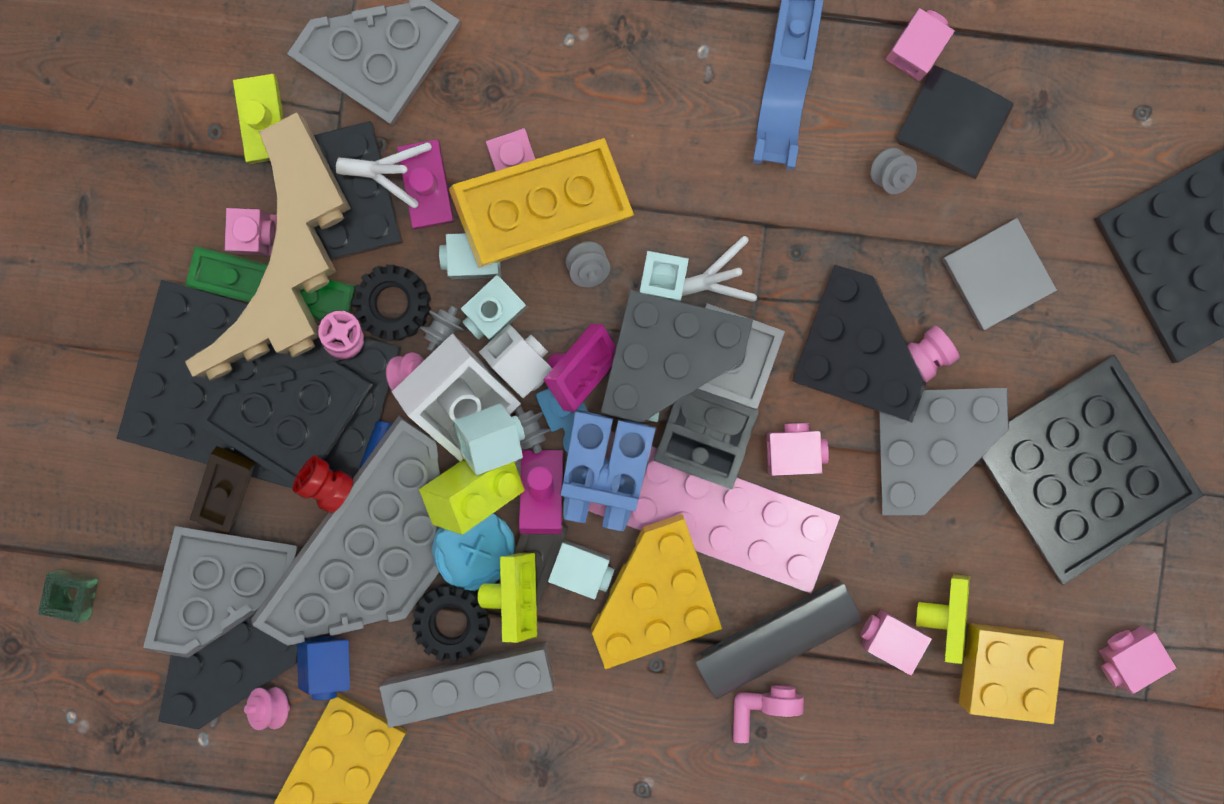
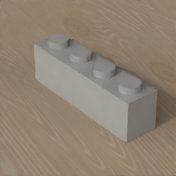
(467, 684)

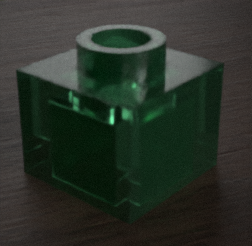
(56, 598)

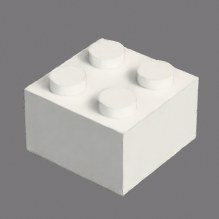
(448, 387)

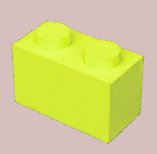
(462, 500)

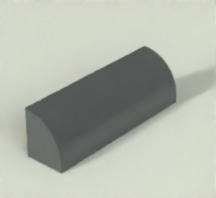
(777, 638)

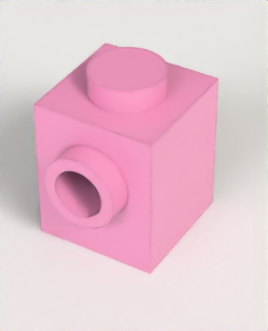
(796, 450)
(1135, 659)

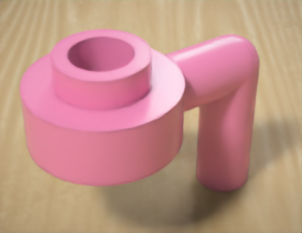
(779, 702)

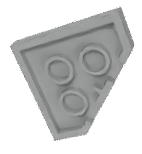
(377, 52)
(939, 446)
(211, 587)

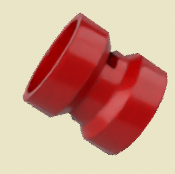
(321, 483)

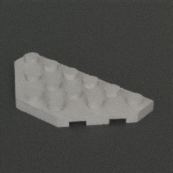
(368, 555)

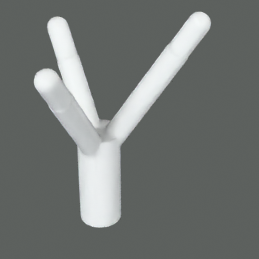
(375, 169)
(709, 278)

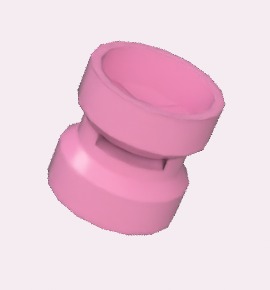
(933, 352)

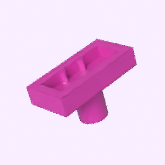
(429, 186)
(581, 368)
(541, 499)

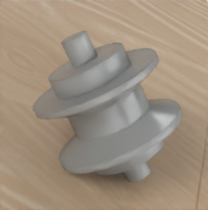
(893, 170)
(587, 264)
(441, 327)
(532, 429)

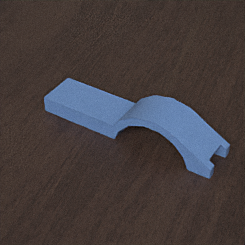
(787, 82)

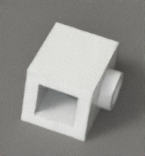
(517, 360)

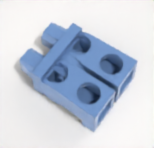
(603, 480)

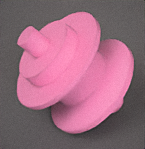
(400, 367)
(267, 708)

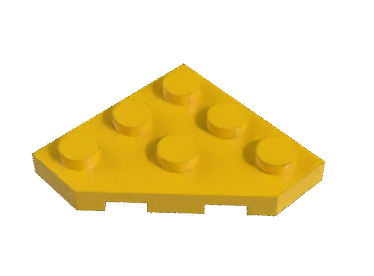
(656, 597)

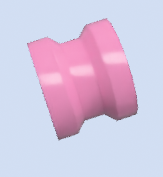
(337, 327)

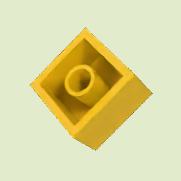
(1011, 673)

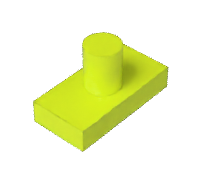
(257, 108)
(514, 597)
(949, 618)

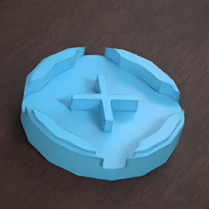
(475, 555)

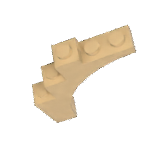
(298, 261)

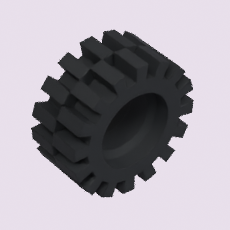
(367, 296)
(444, 646)

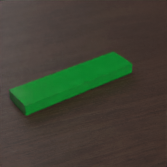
(241, 277)

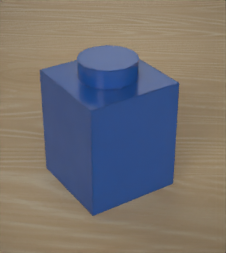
(323, 666)

